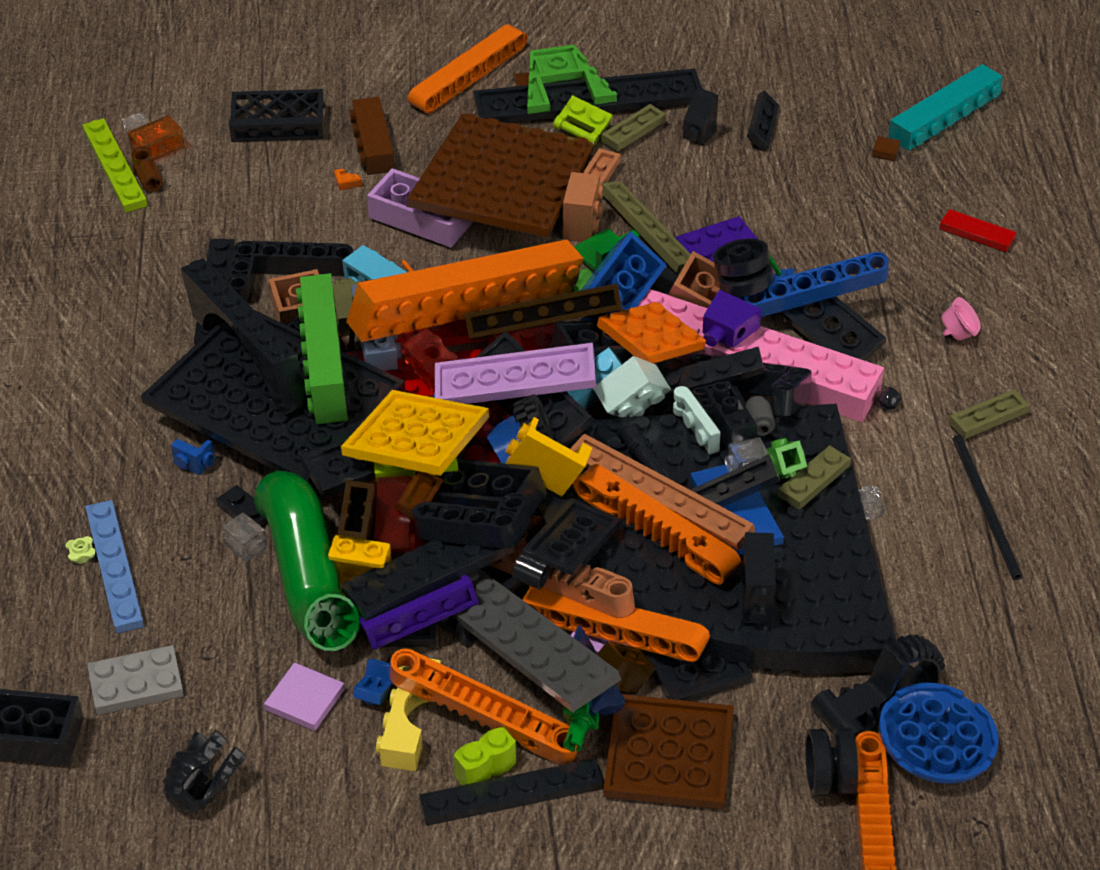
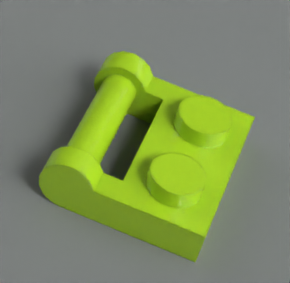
(584, 115)

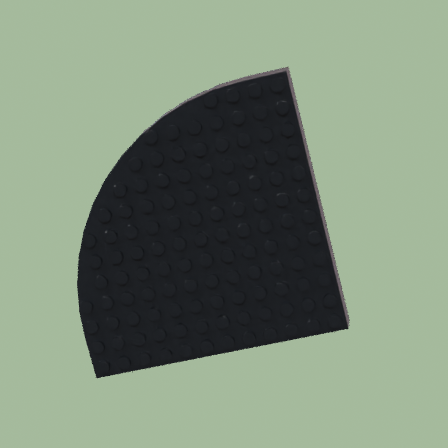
(827, 579)

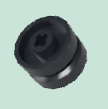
(743, 267)
(831, 761)

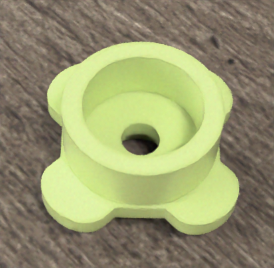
(81, 550)

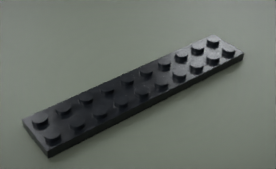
(632, 91)

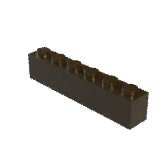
(543, 312)

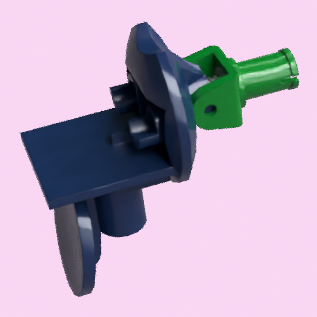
(588, 715)

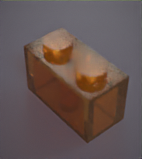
(161, 136)

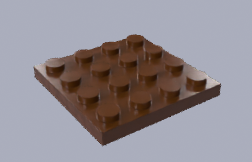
(669, 752)

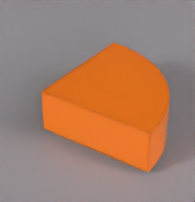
(347, 180)

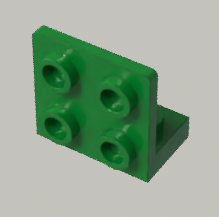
(598, 246)

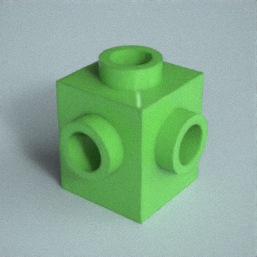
(787, 457)

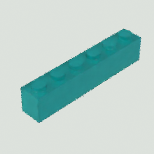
(945, 107)

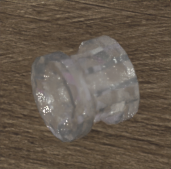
(872, 502)

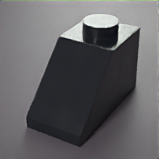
(701, 117)

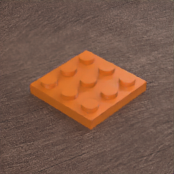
(651, 333)

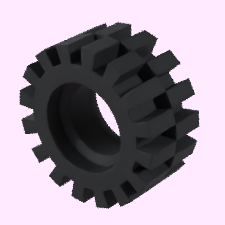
(532, 407)

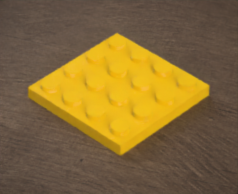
(415, 432)

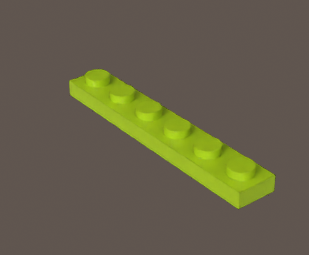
(114, 165)

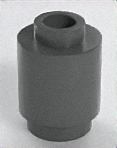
(762, 414)

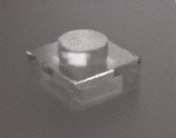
(134, 121)

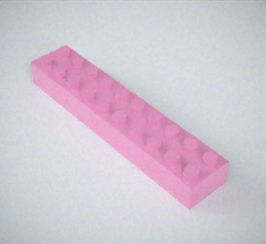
(835, 376)

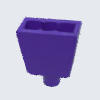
(729, 320)

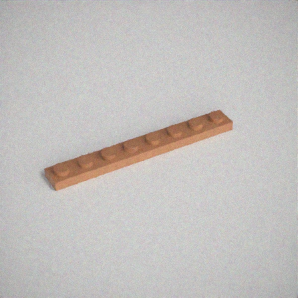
(690, 505)

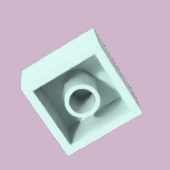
(632, 388)

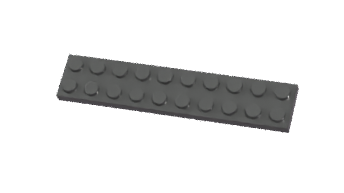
(535, 644)

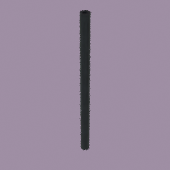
(987, 508)

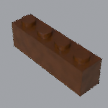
(372, 134)

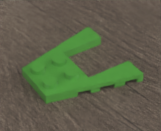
(562, 64)

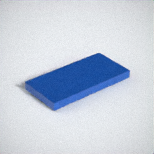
(750, 507)

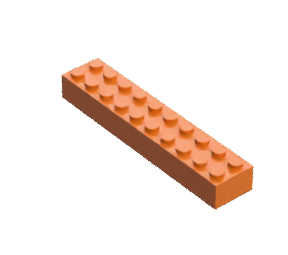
(449, 291)

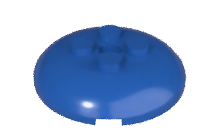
(938, 733)

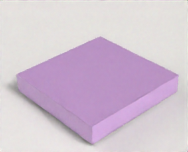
(304, 696)

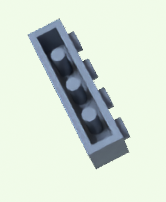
(381, 352)

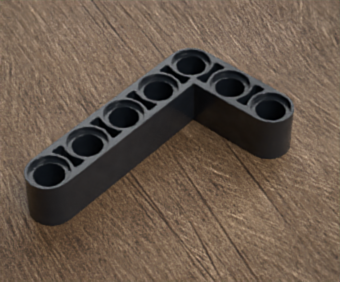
(282, 259)
(785, 384)

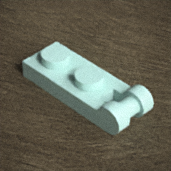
(696, 419)

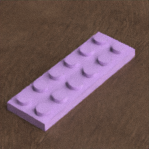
(516, 374)

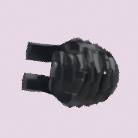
(188, 780)

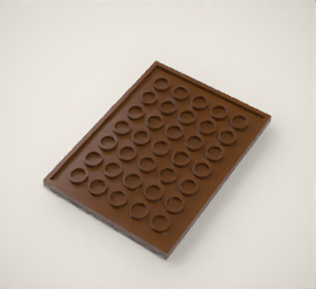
(501, 175)

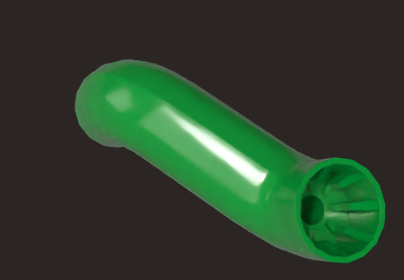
(302, 551)

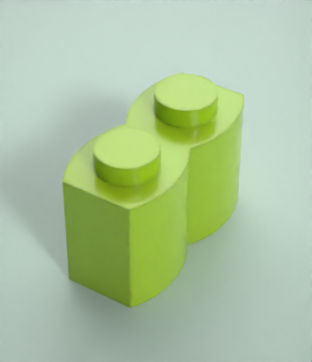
(485, 758)

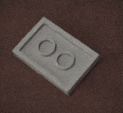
(135, 680)

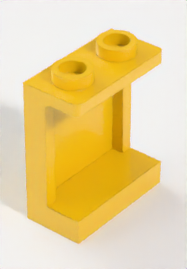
(556, 462)
(357, 556)

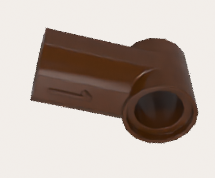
(146, 169)

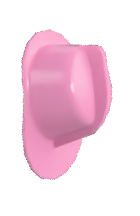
(960, 320)

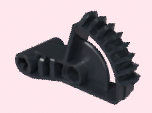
(863, 704)

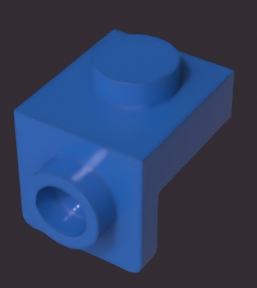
(193, 458)
(375, 684)

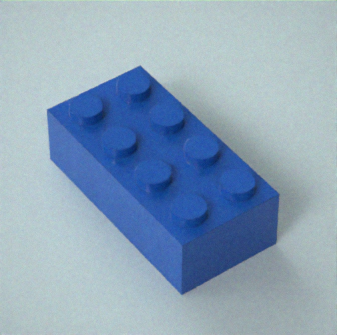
(631, 267)

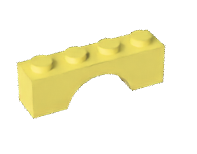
(401, 741)

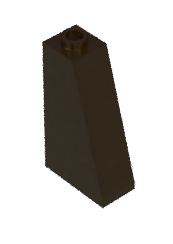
(358, 510)

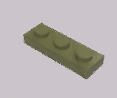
(633, 127)
(989, 414)
(814, 477)

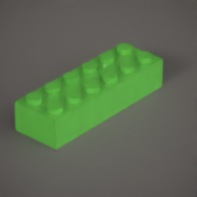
(321, 349)

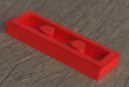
(977, 230)

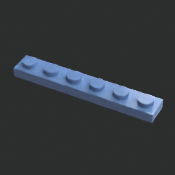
(114, 567)

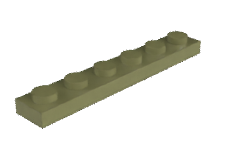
(646, 225)

